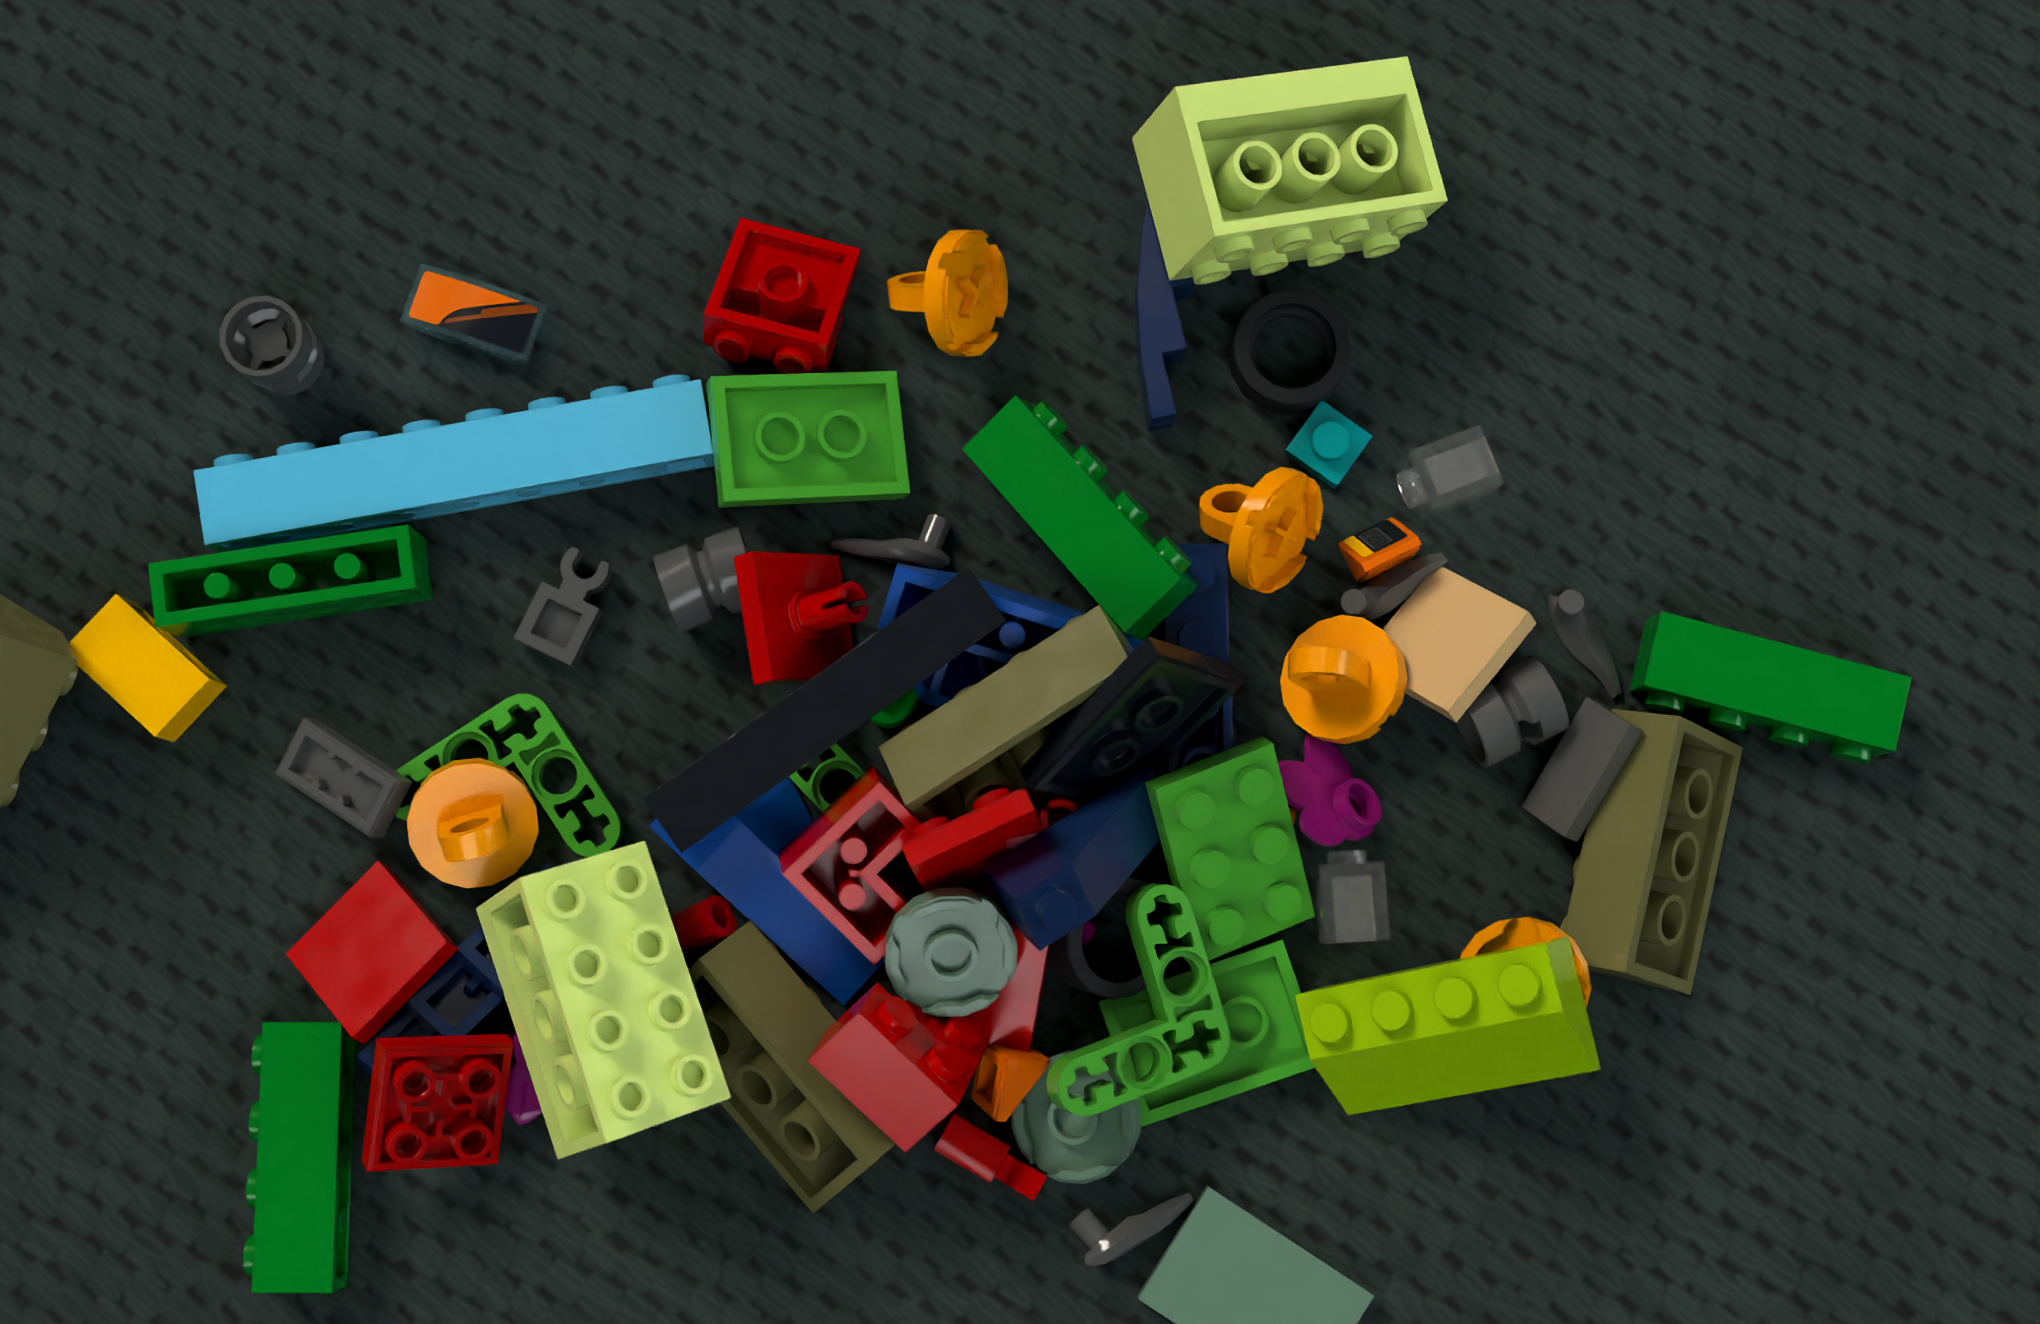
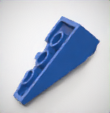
(745, 868)

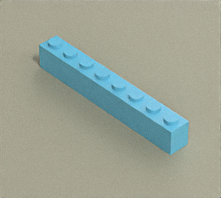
(456, 465)

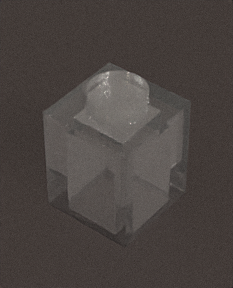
(1448, 473)
(1350, 899)

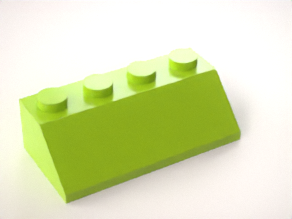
(1450, 1028)

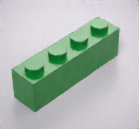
(1081, 517)
(290, 581)
(1769, 686)
(301, 1158)

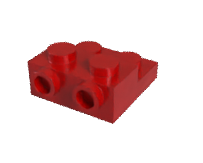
(780, 298)

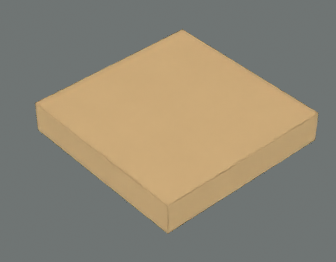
(1455, 640)

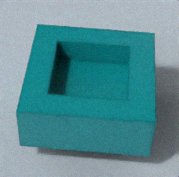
(1327, 444)

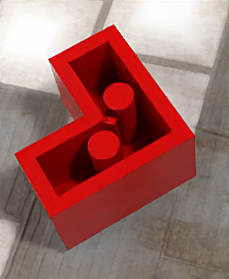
(843, 860)
(899, 1067)

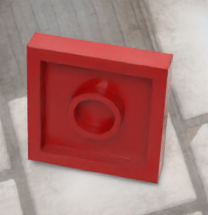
(795, 614)

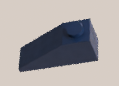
(1076, 863)

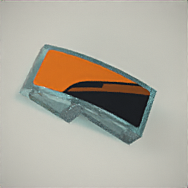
(472, 313)

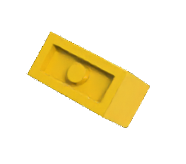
(145, 668)

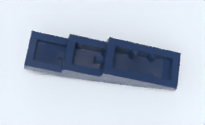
(1157, 326)
(453, 1000)

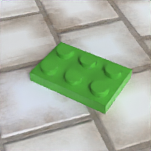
(807, 438)
(1232, 845)
(1263, 1026)

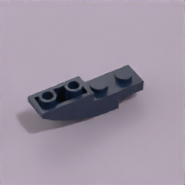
(1203, 627)

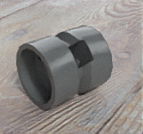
(262, 335)
(701, 580)
(1514, 709)

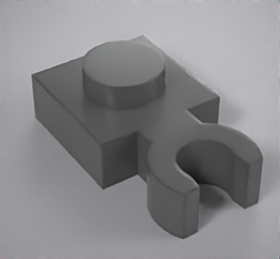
(561, 618)

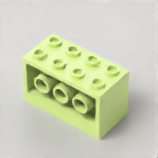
(1288, 169)
(601, 999)

